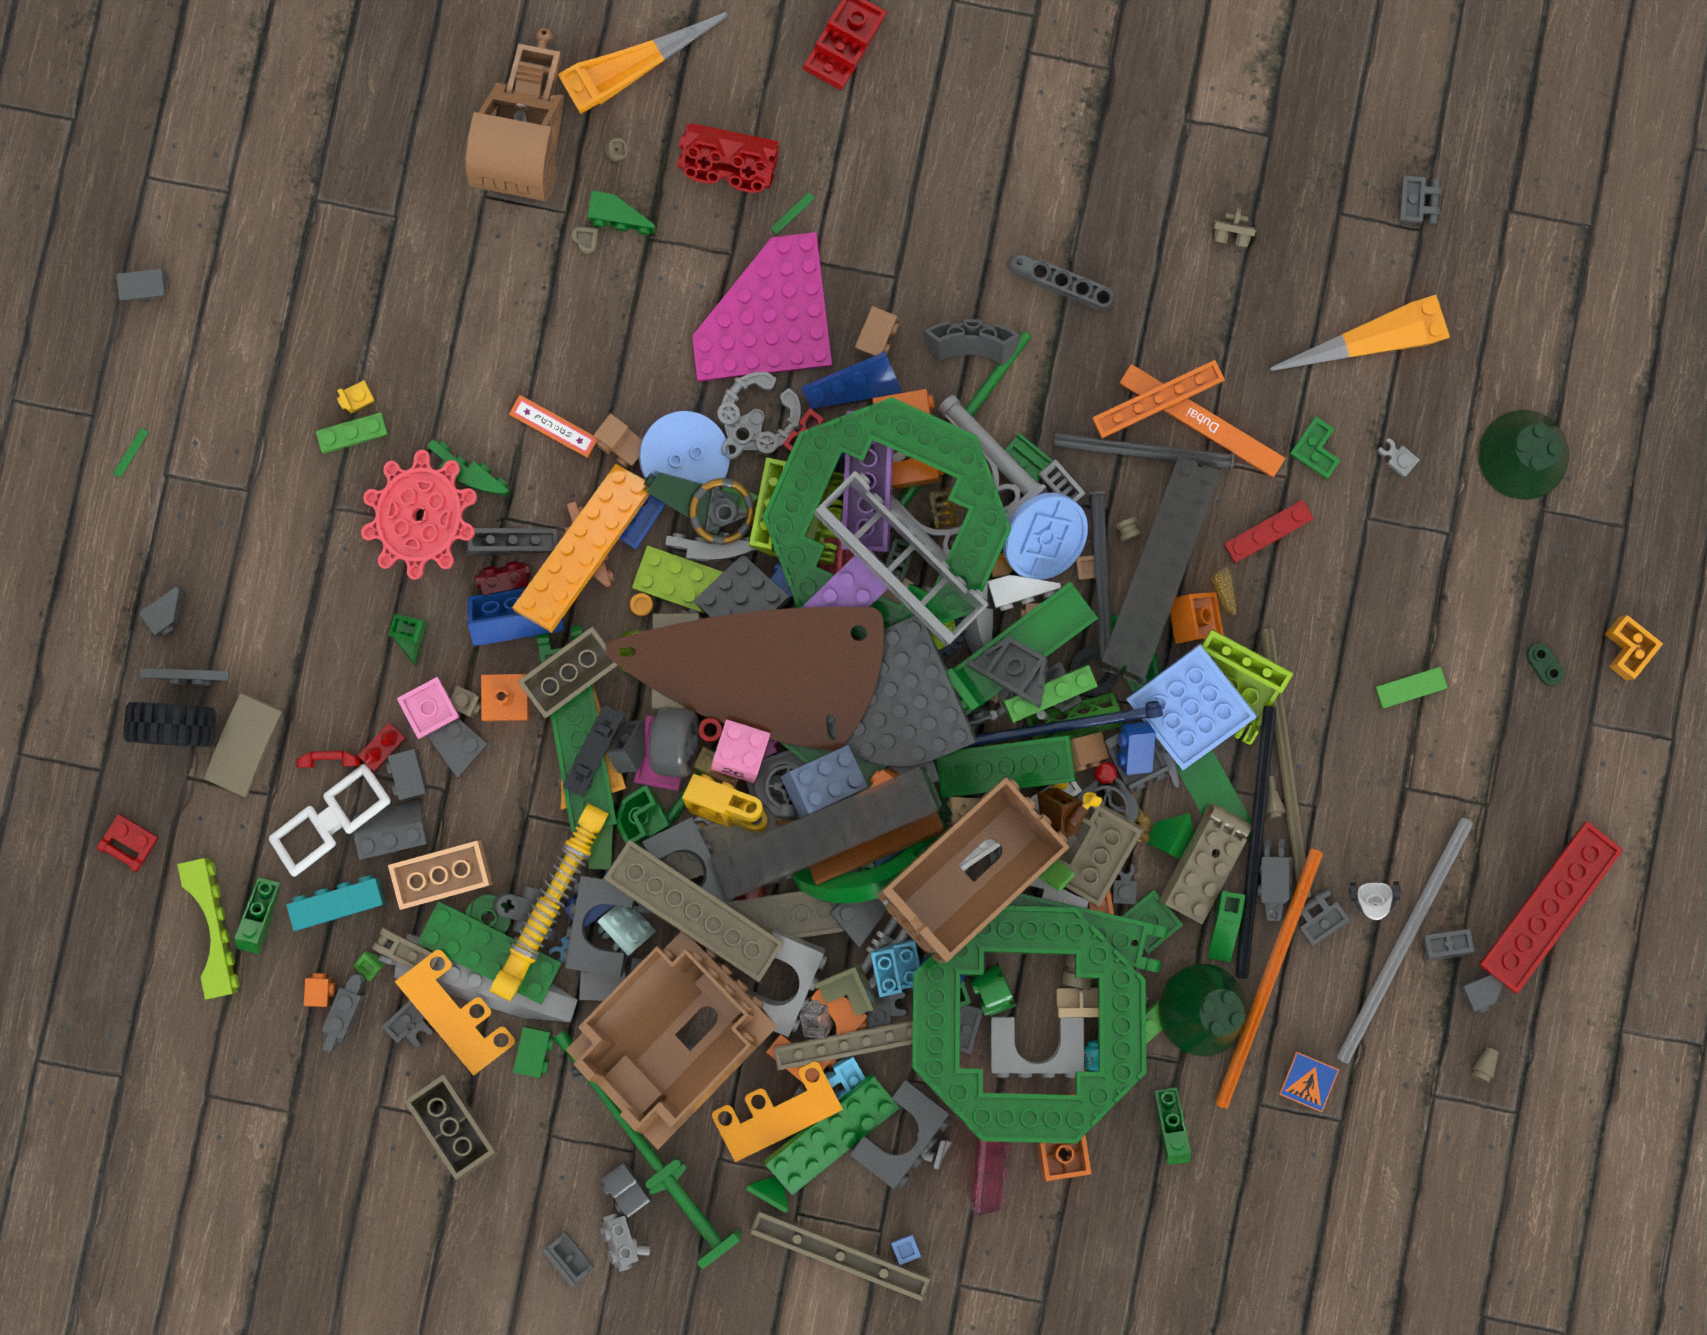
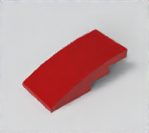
(844, 41)

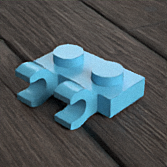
(847, 1073)

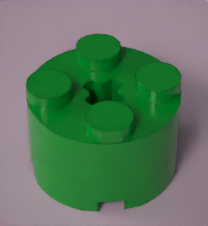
(993, 990)

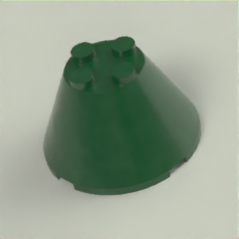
(1523, 454)
(1202, 1010)

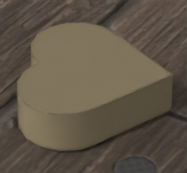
(586, 239)

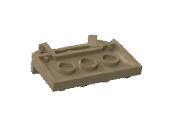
(1099, 852)

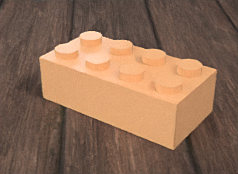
(440, 874)

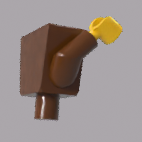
(1064, 809)

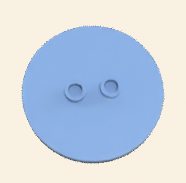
(684, 447)
(1045, 536)

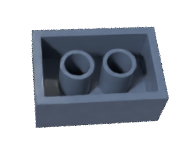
(824, 781)

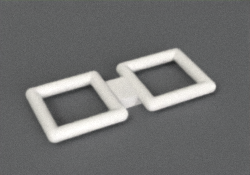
(329, 820)

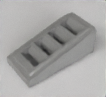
(1067, 478)

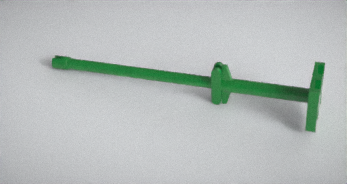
(666, 1177)

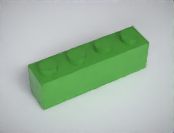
(1055, 691)

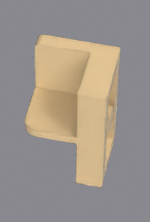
(1077, 1002)

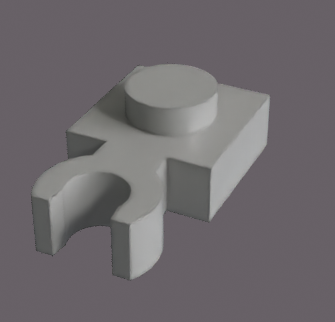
(1400, 459)

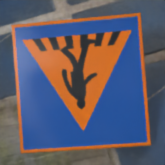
(1309, 1081)

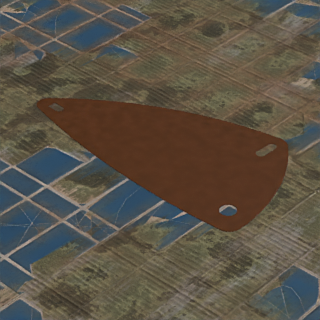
(766, 669)

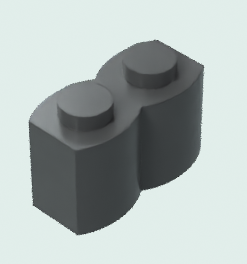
(625, 1189)

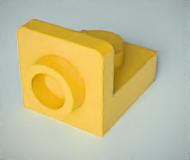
(355, 397)

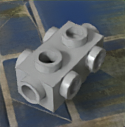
(622, 1247)

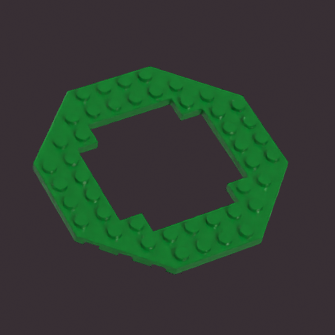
(920, 438)
(1032, 1116)

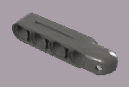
(1027, 268)

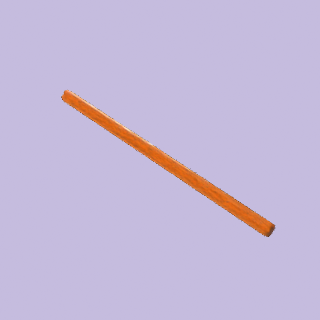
(1269, 978)

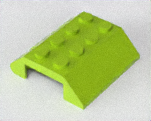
(760, 537)
(1251, 674)

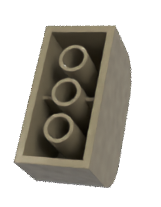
(451, 1127)

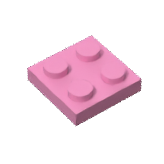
(428, 707)

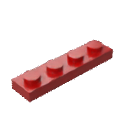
(1268, 531)

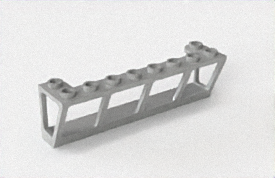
(974, 598)

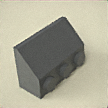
(392, 831)

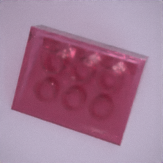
(988, 1177)

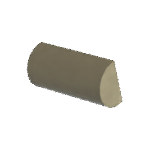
(567, 672)

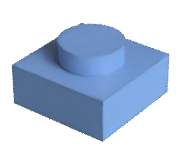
(905, 1249)

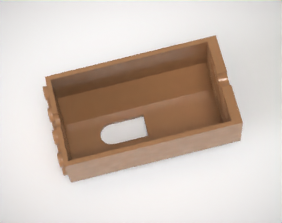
(941, 902)

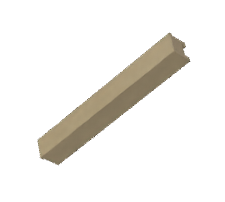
(840, 1254)

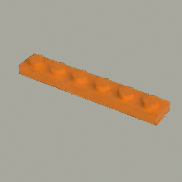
(1158, 399)

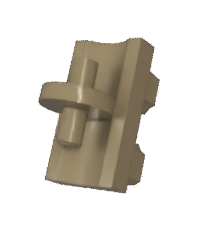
(1243, 232)

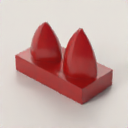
(381, 747)

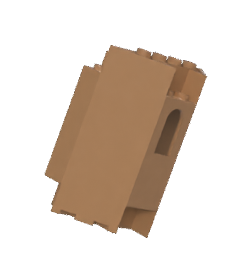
(633, 1042)

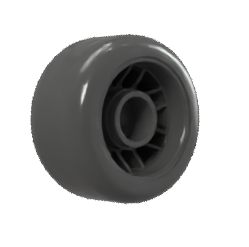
(674, 742)

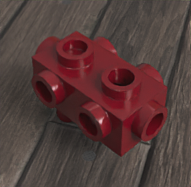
(504, 578)

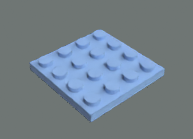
(1197, 706)

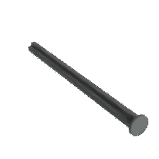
(1142, 450)
(1101, 568)

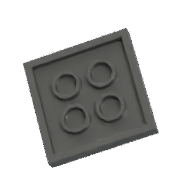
(741, 590)

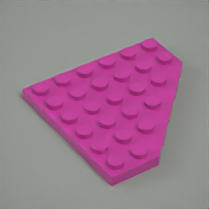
(769, 316)

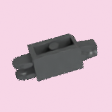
(1276, 880)
(343, 1012)

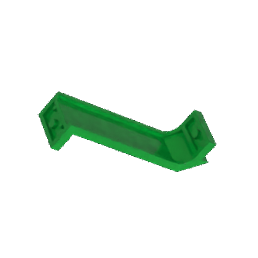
(1041, 630)

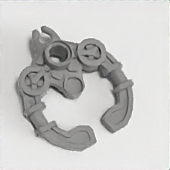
(751, 423)

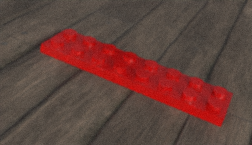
(1550, 907)

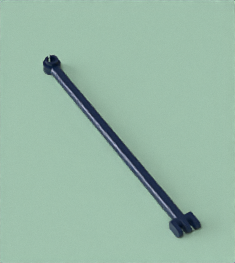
(1152, 710)

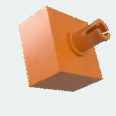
(504, 699)

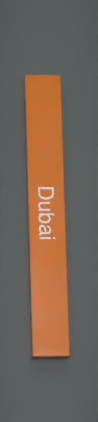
(1209, 425)

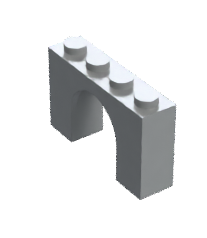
(805, 960)
(1066, 1059)

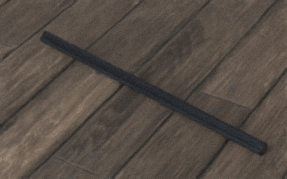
(1255, 841)

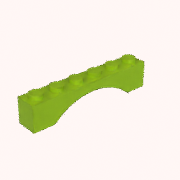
(199, 880)

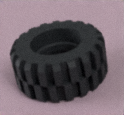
(169, 724)

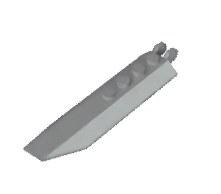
(468, 984)

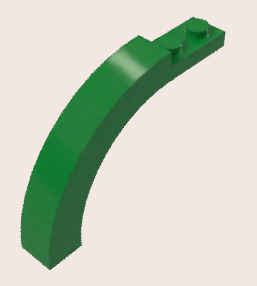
(861, 885)

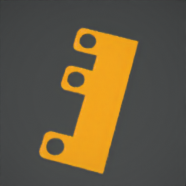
(449, 1021)
(781, 1121)

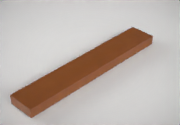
(877, 849)

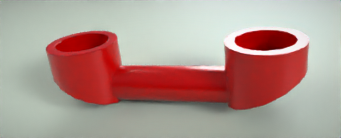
(308, 759)

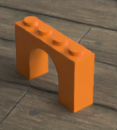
(911, 471)
(845, 1021)

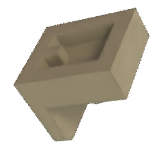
(466, 701)

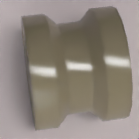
(1128, 529)

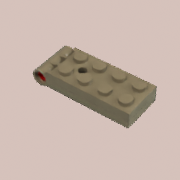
(1200, 873)

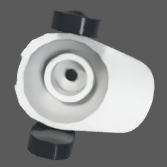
(1375, 899)

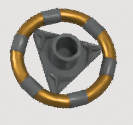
(721, 511)

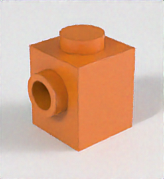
(319, 990)

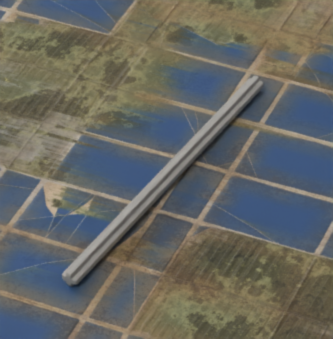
(1404, 940)

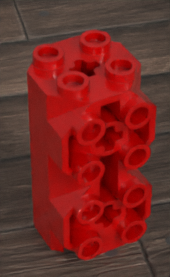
(728, 155)

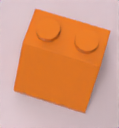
(1195, 617)

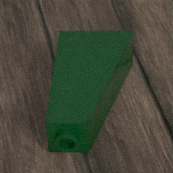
(678, 494)

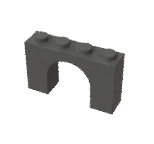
(687, 838)
(581, 952)
(930, 1119)

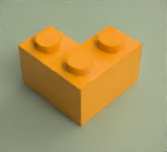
(1636, 644)

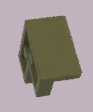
(850, 983)

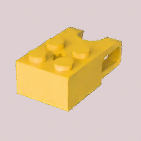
(723, 804)

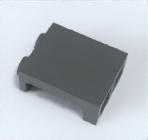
(1137, 781)

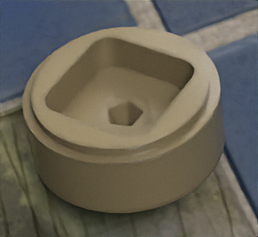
(616, 149)

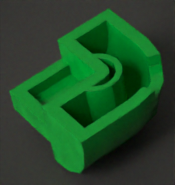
(641, 816)

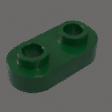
(1543, 666)

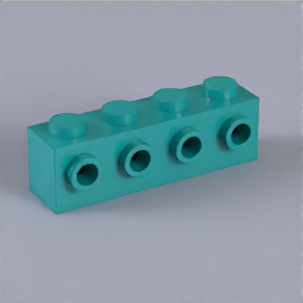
(337, 903)

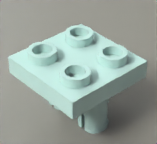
(626, 928)

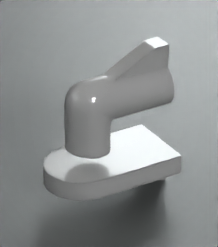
(929, 1155)

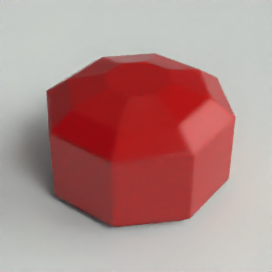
(1106, 773)

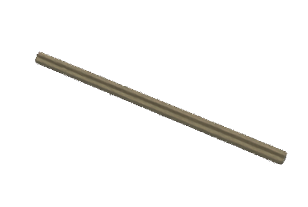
(1286, 766)

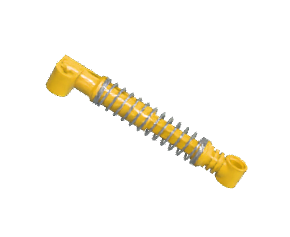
(545, 910)

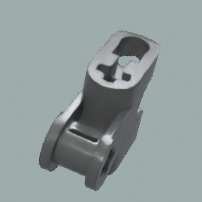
(520, 907)

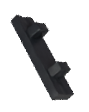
(593, 750)

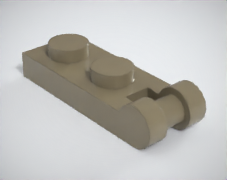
(402, 950)

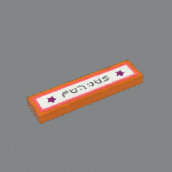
(553, 426)

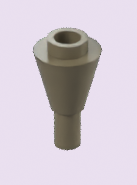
(1274, 805)

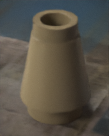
(1485, 1066)

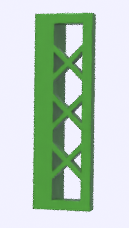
(1094, 709)

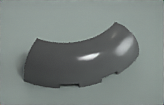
(971, 339)

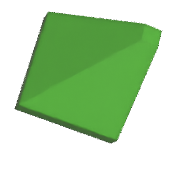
(369, 965)

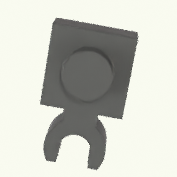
(1125, 890)

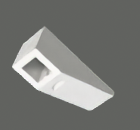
(1015, 589)

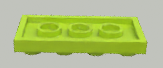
(673, 578)

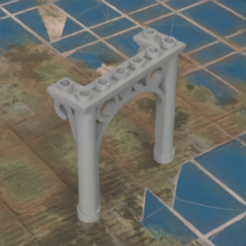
(998, 460)

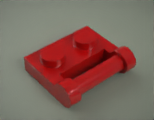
(132, 836)

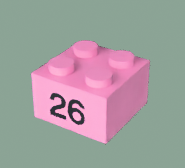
(740, 751)

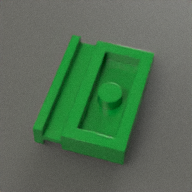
(1028, 456)

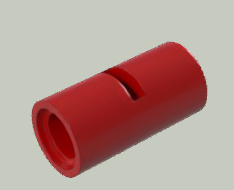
(702, 730)

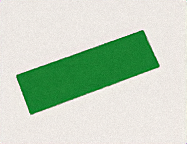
(1210, 784)

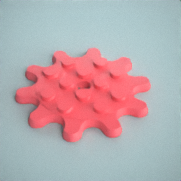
(397, 509)

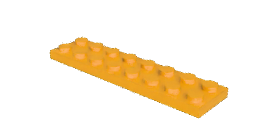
(582, 548)

